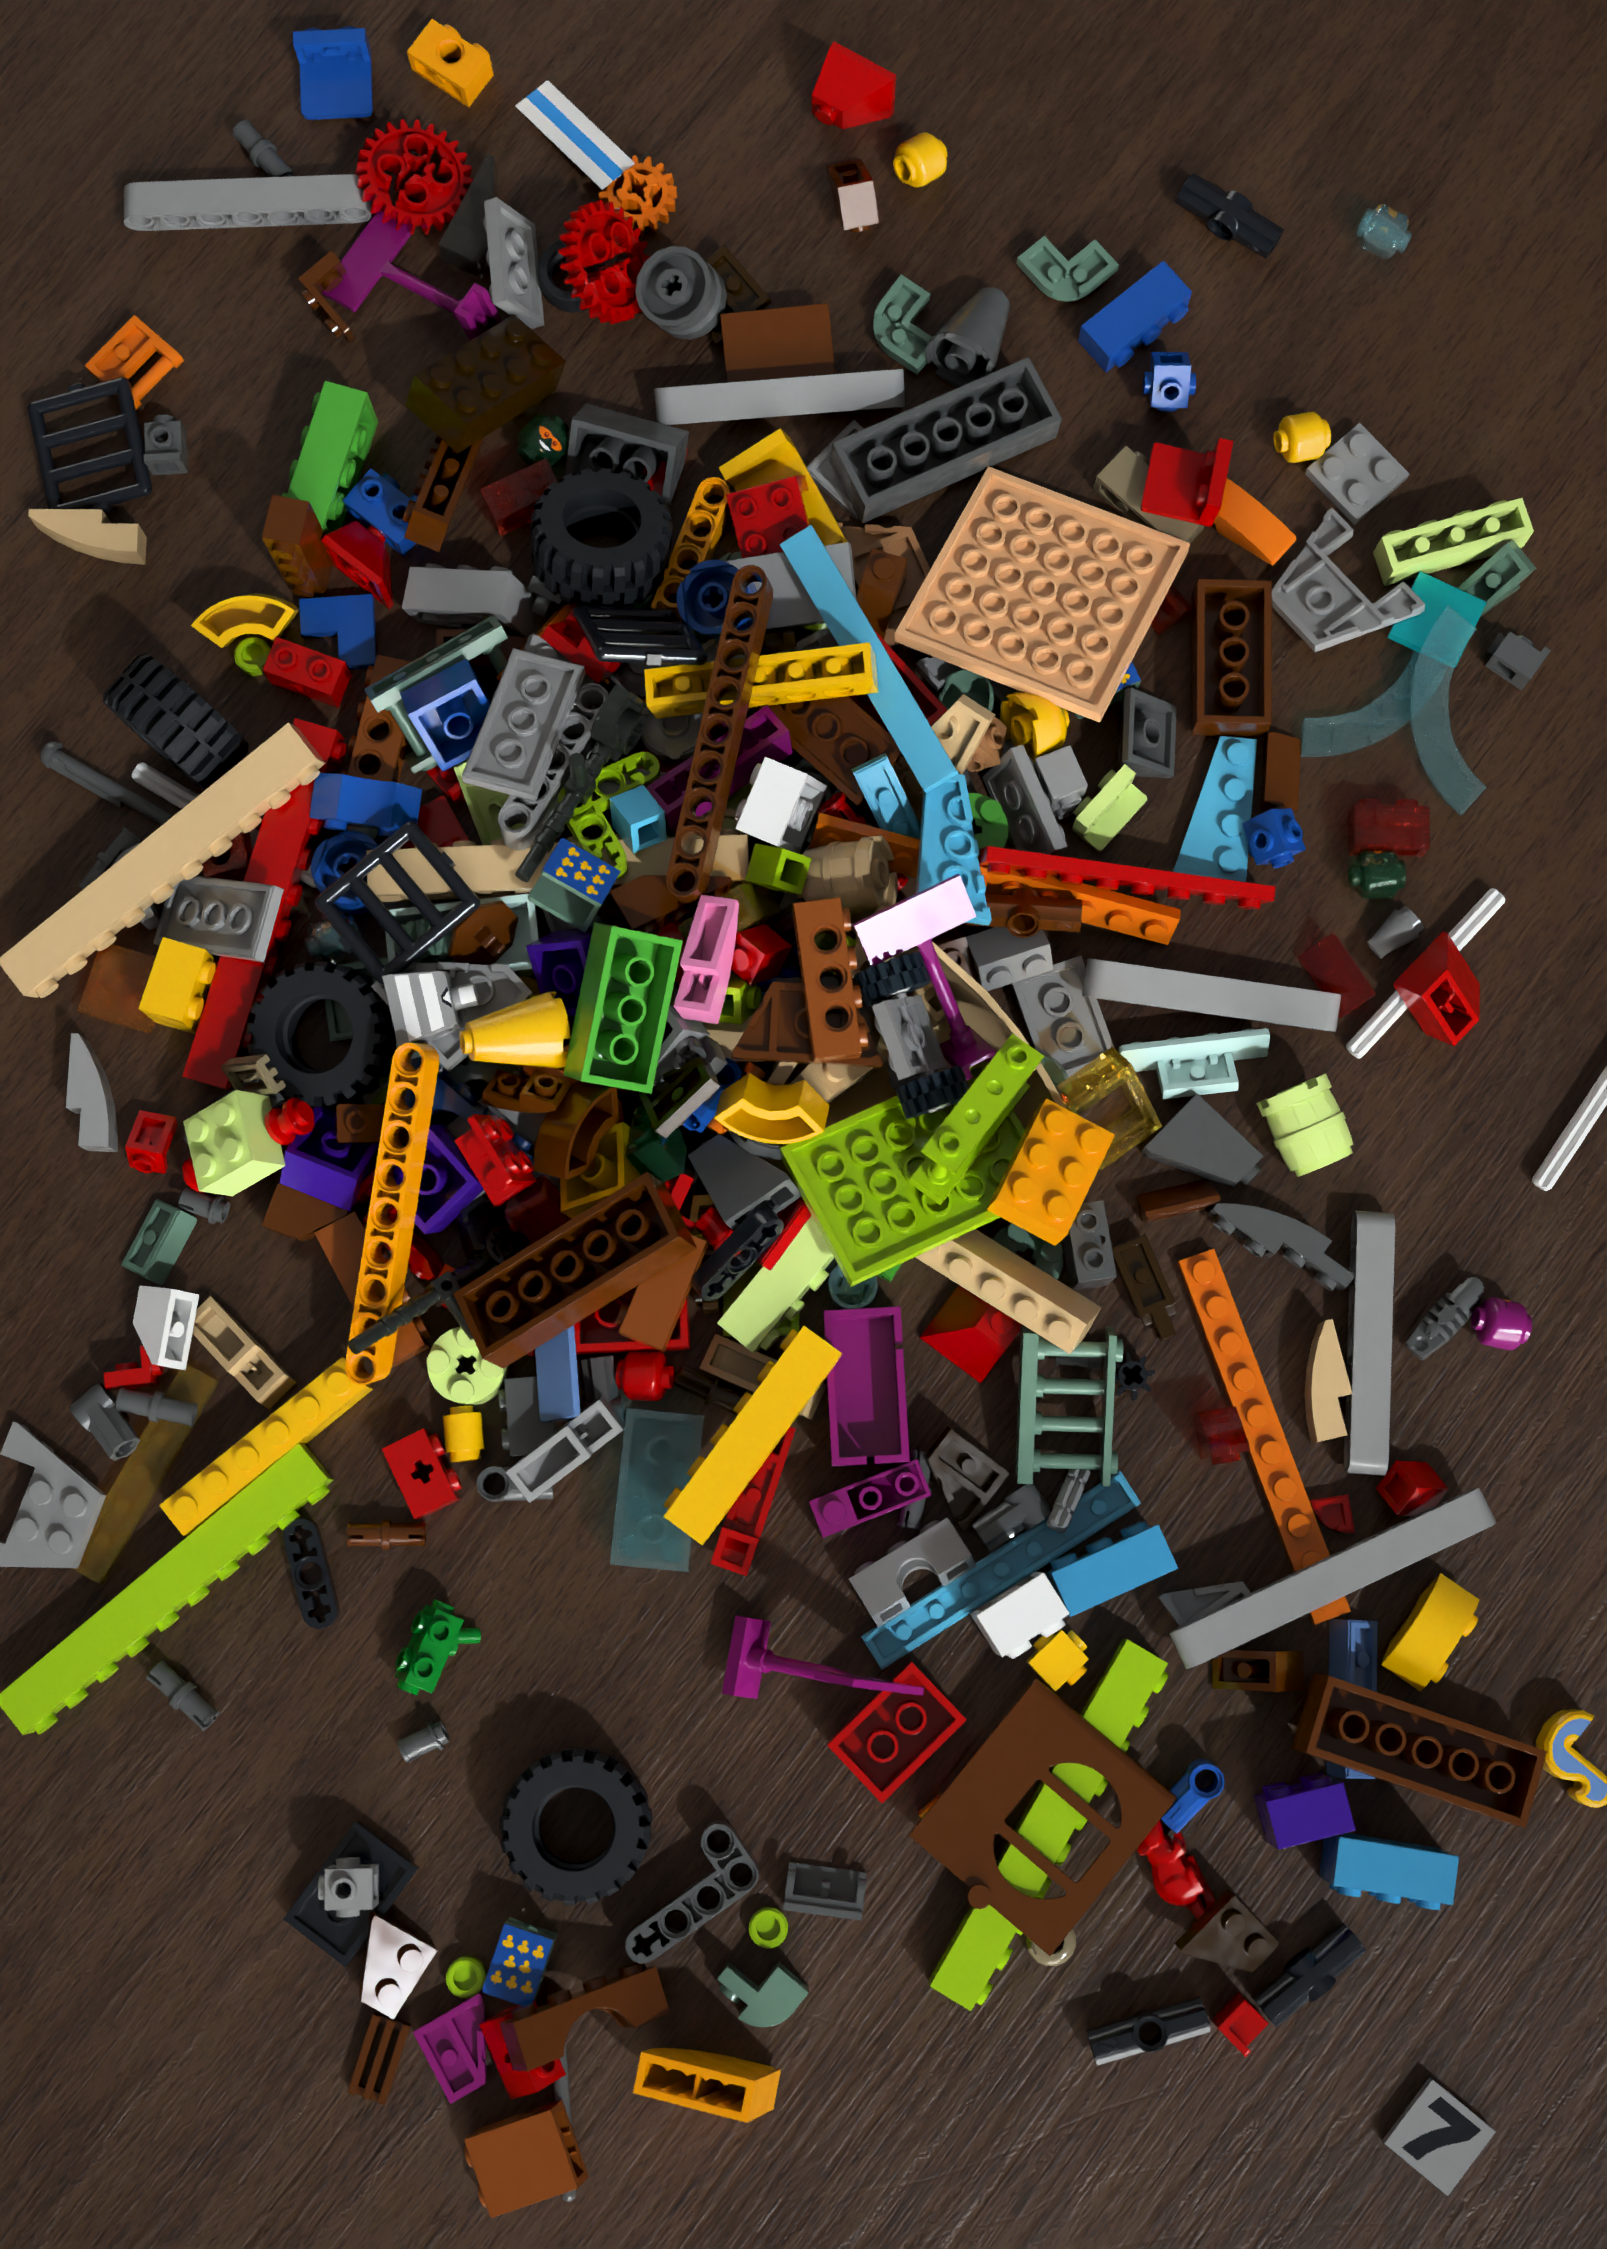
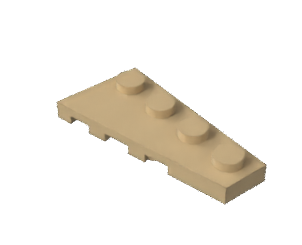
(960, 734)

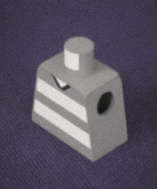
(426, 1005)

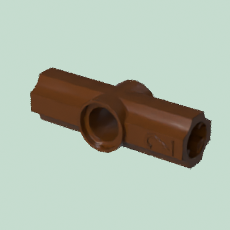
(1027, 912)

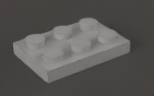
(513, 263)
(1024, 804)
(1060, 1018)

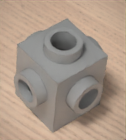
(363, 1883)

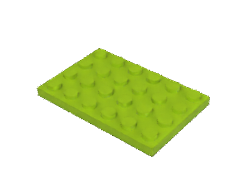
(861, 1190)

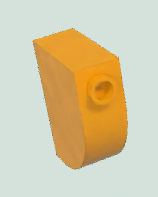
(708, 2082)

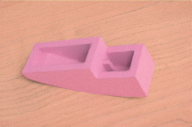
(708, 960)

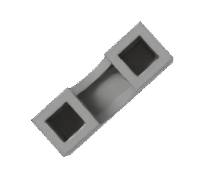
(935, 1549)

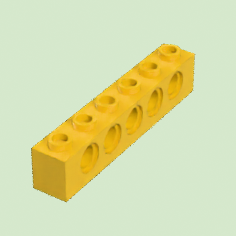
(778, 680)

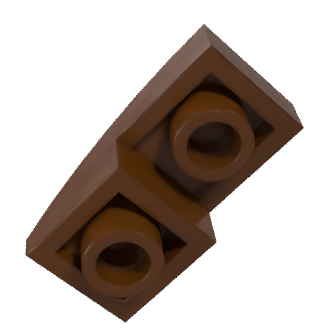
(533, 1095)

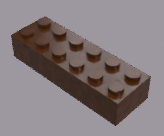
(574, 1270)
(1419, 1750)

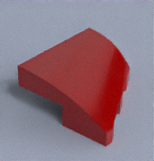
(572, 644)

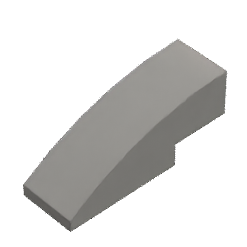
(91, 1098)
(566, 1449)

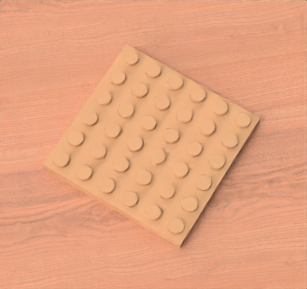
(1042, 593)

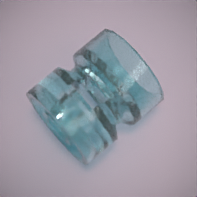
(853, 1297)

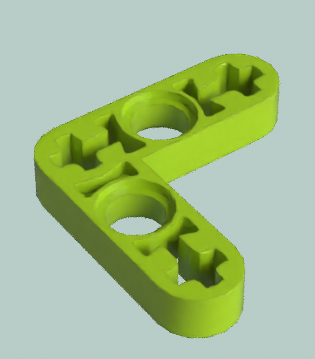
(592, 811)

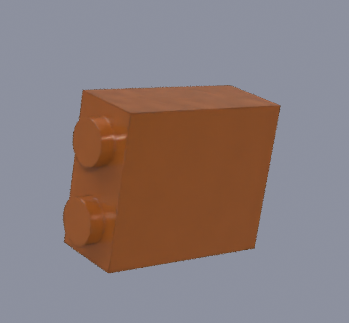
(525, 2159)

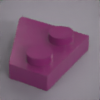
(456, 2047)

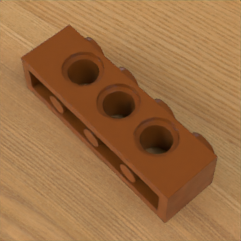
(393, 747)
(827, 1042)

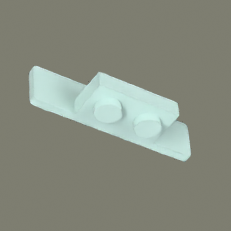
(1197, 1062)

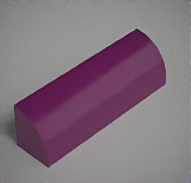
(761, 738)

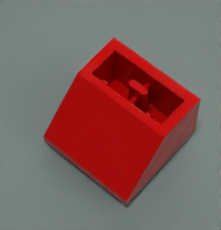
(1441, 991)

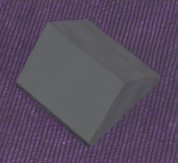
(1146, 735)

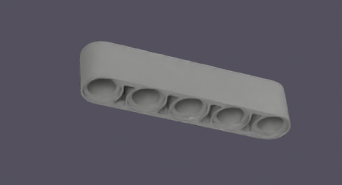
(535, 813)

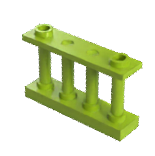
(976, 1119)

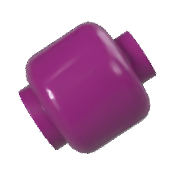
(1501, 1323)

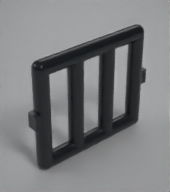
(134, 454)
(639, 635)
(383, 856)

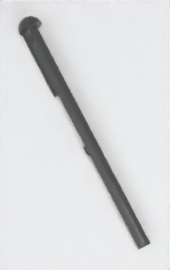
(53, 757)

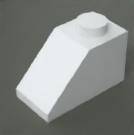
(165, 1324)

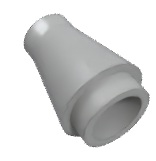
(1395, 932)

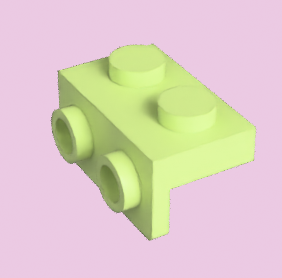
(1110, 809)

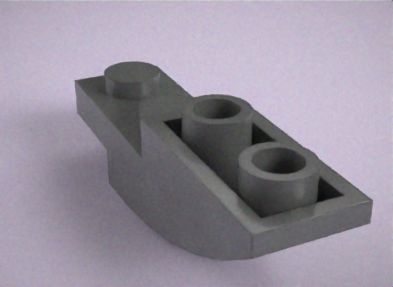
(1269, 1230)

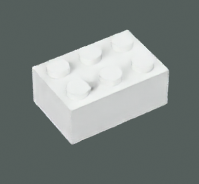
(780, 805)
(1021, 1614)

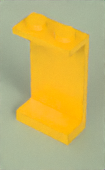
(775, 460)

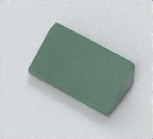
(159, 1242)

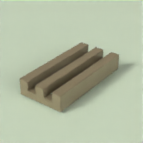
(249, 1069)

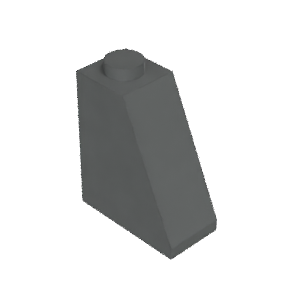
(1205, 1146)
(740, 1180)

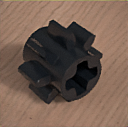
(1141, 1375)

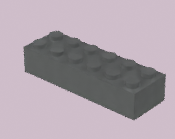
(945, 440)

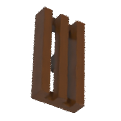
(368, 2091)

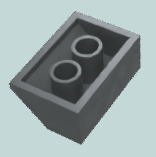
(626, 444)

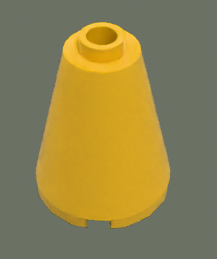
(520, 1034)

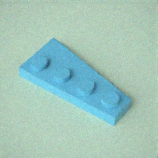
(1215, 837)
(949, 844)

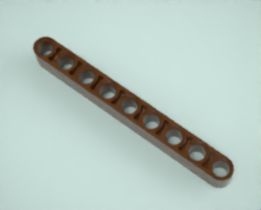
(717, 716)

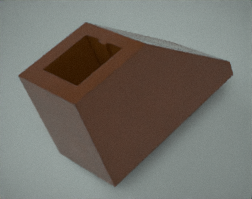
(299, 1214)

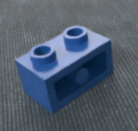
(382, 505)

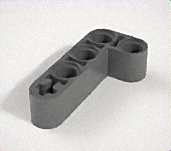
(688, 1899)

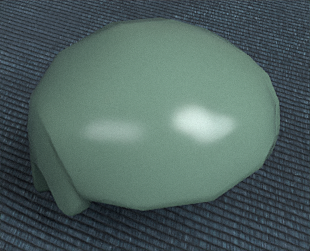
(970, 684)

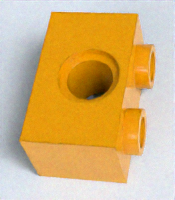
(459, 79)

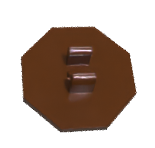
(484, 934)

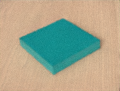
(1437, 597)

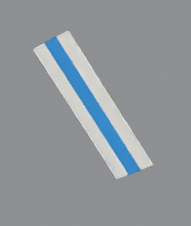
(575, 134)

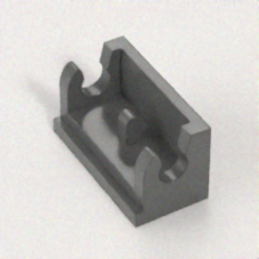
(825, 1891)

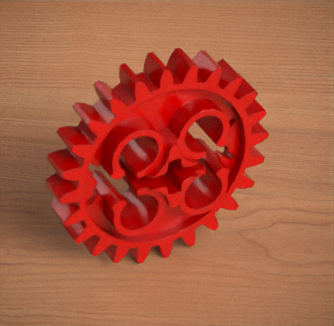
(391, 153)
(592, 237)

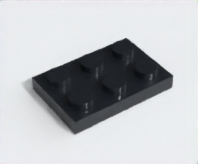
(346, 1935)

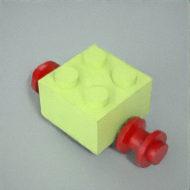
(241, 1141)

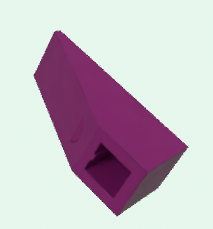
(869, 1498)

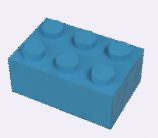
(1111, 1567)
(1389, 1870)

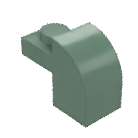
(770, 2001)

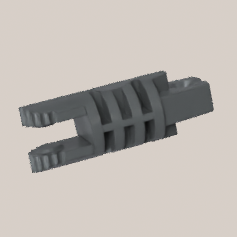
(1445, 1318)

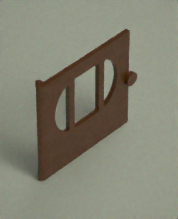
(974, 1807)

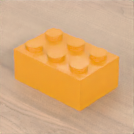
(1050, 1172)

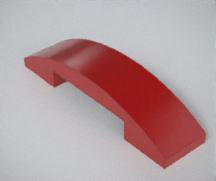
(749, 1512)

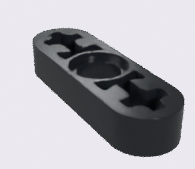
(750, 1238)
(308, 1604)

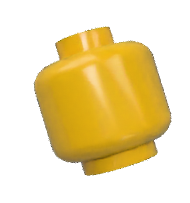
(920, 160)
(1302, 437)

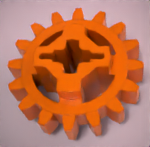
(649, 184)

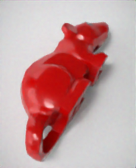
(1174, 1875)

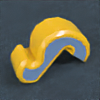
(1566, 1763)

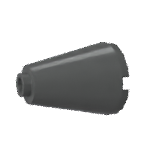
(971, 339)

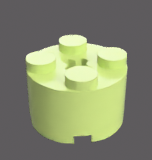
(445, 1368)

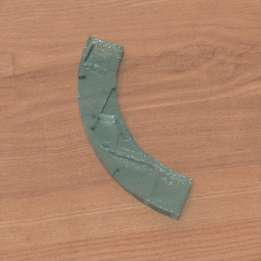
(1431, 712)
(1363, 727)

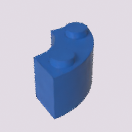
(363, 803)

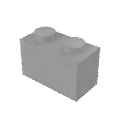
(1006, 959)

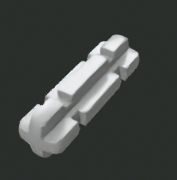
(1067, 1499)

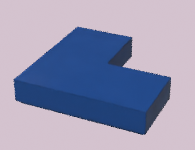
(349, 619)

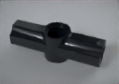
(1229, 215)
(1309, 1974)
(1174, 2023)

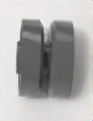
(681, 292)

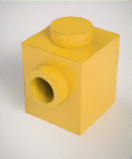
(1059, 1659)

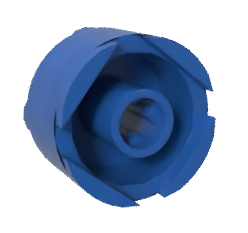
(702, 590)
(334, 859)

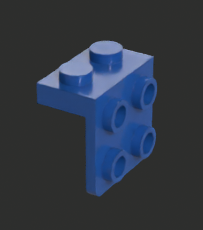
(334, 73)

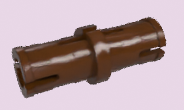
(386, 1534)

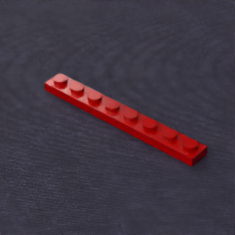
(1110, 876)

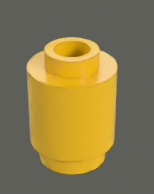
(463, 1434)

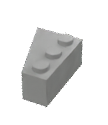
(468, 597)

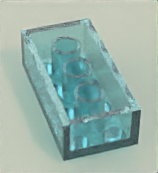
(653, 1463)

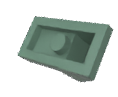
(1499, 576)

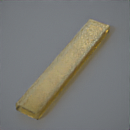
(142, 1477)

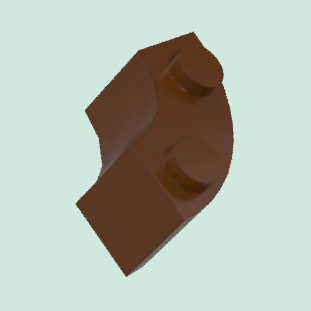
(573, 1131)

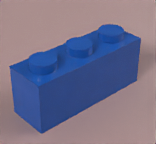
(1135, 317)

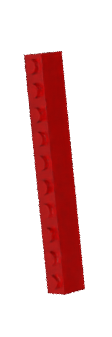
(277, 860)

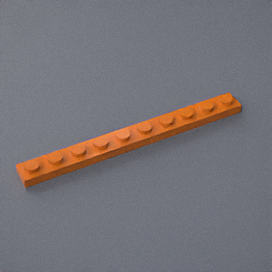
(1099, 906)
(1266, 1438)

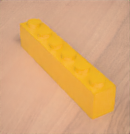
(752, 1435)
(263, 1446)

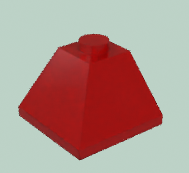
(852, 90)
(362, 558)
(970, 1333)

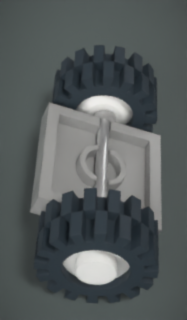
(910, 1035)

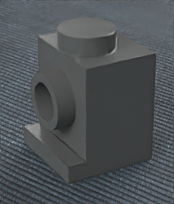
(171, 455)
(1515, 658)

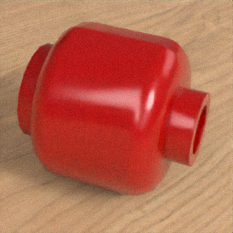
(644, 1375)

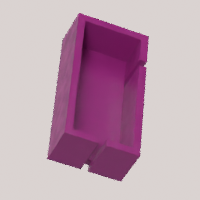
(867, 1387)

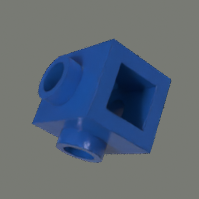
(1169, 381)
(1274, 837)

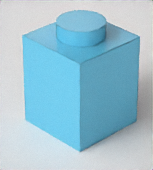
(638, 818)

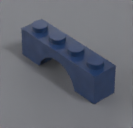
(461, 1100)

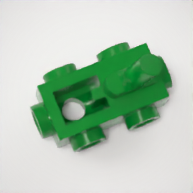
(433, 1640)

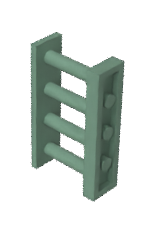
(385, 693)
(1033, 1422)

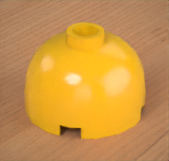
(1034, 723)

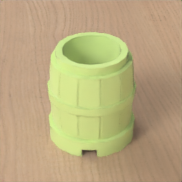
(1307, 1125)

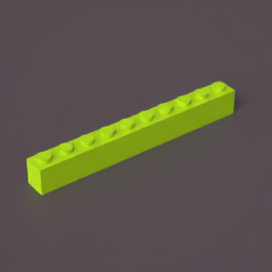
(164, 1589)
(1047, 1825)

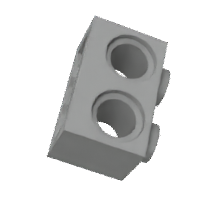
(1061, 780)

